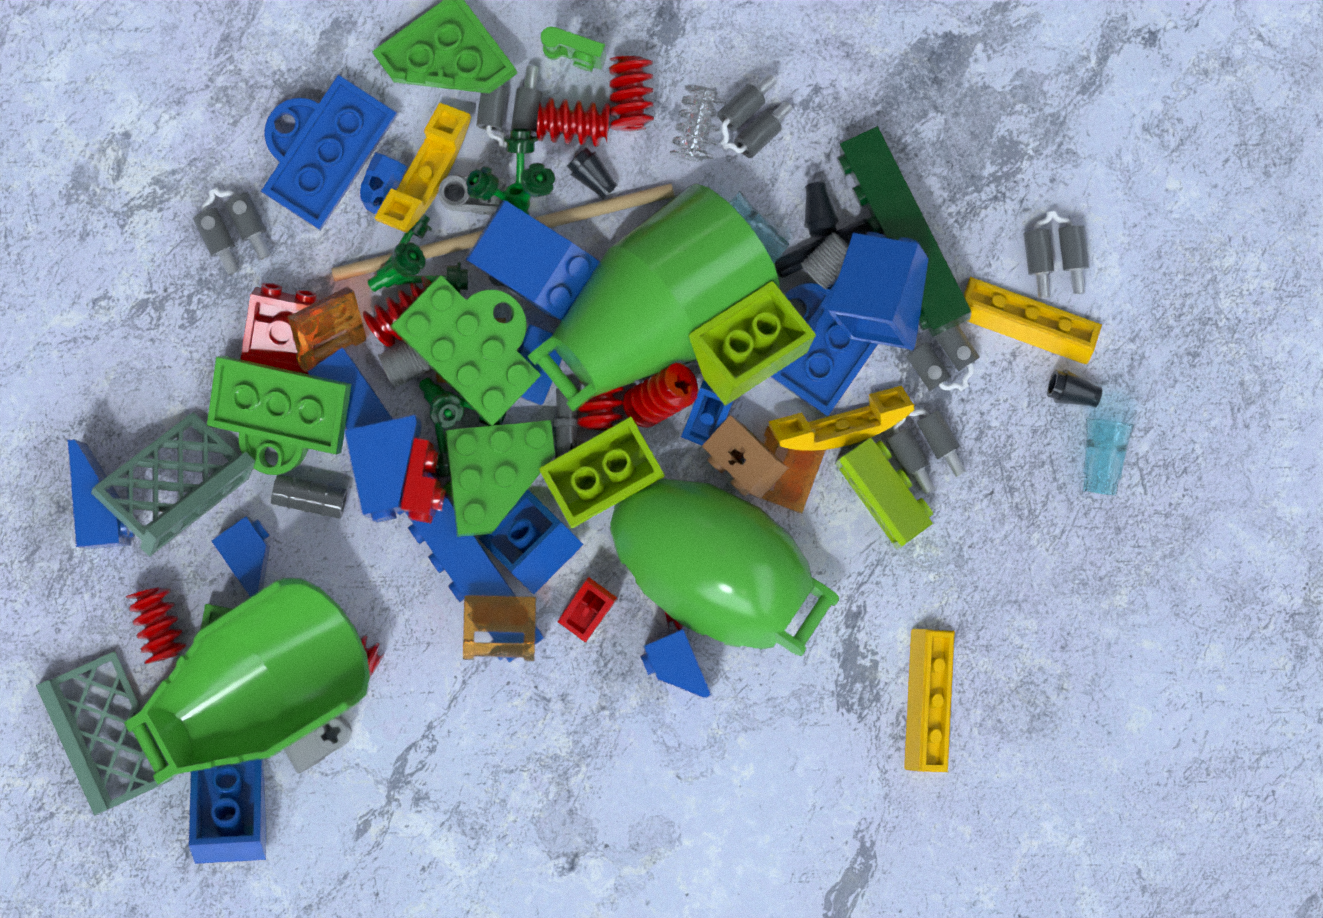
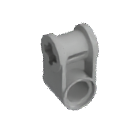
(467, 203)
(317, 746)

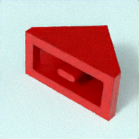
(587, 609)

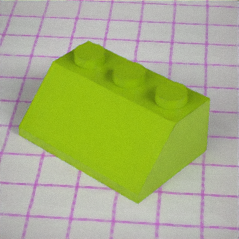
(750, 342)
(601, 472)
(885, 492)

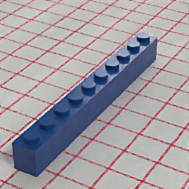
(459, 556)

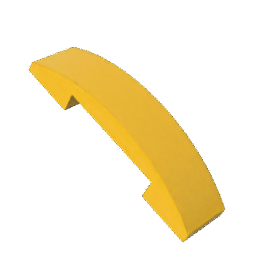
(429, 168)
(843, 429)

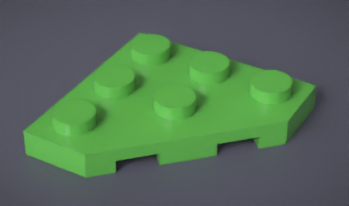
(446, 51)
(493, 470)

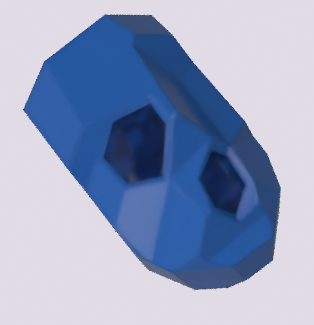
(380, 177)

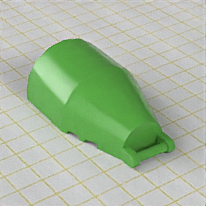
(655, 291)
(255, 682)

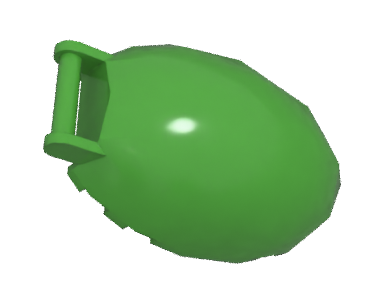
(718, 564)

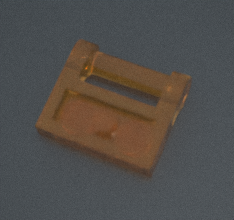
(323, 321)
(796, 483)
(499, 615)

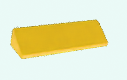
(1031, 321)
(929, 700)

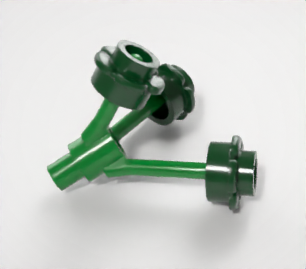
(529, 183)
(408, 261)
(444, 412)

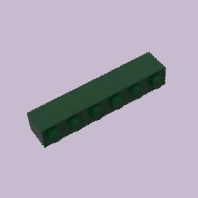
(897, 216)

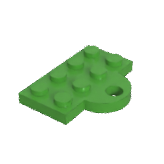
(470, 346)
(278, 411)

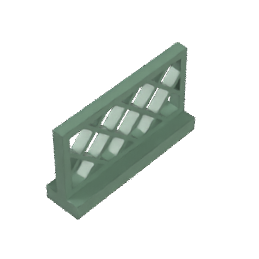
(189, 507)
(72, 738)

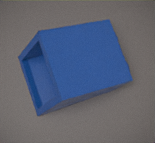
(880, 290)
(381, 464)

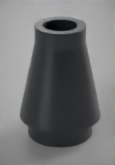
(592, 173)
(819, 210)
(1071, 389)

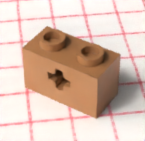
(761, 465)

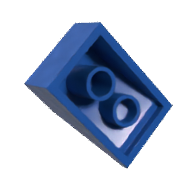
(532, 260)
(93, 522)
(228, 813)

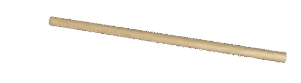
(549, 220)

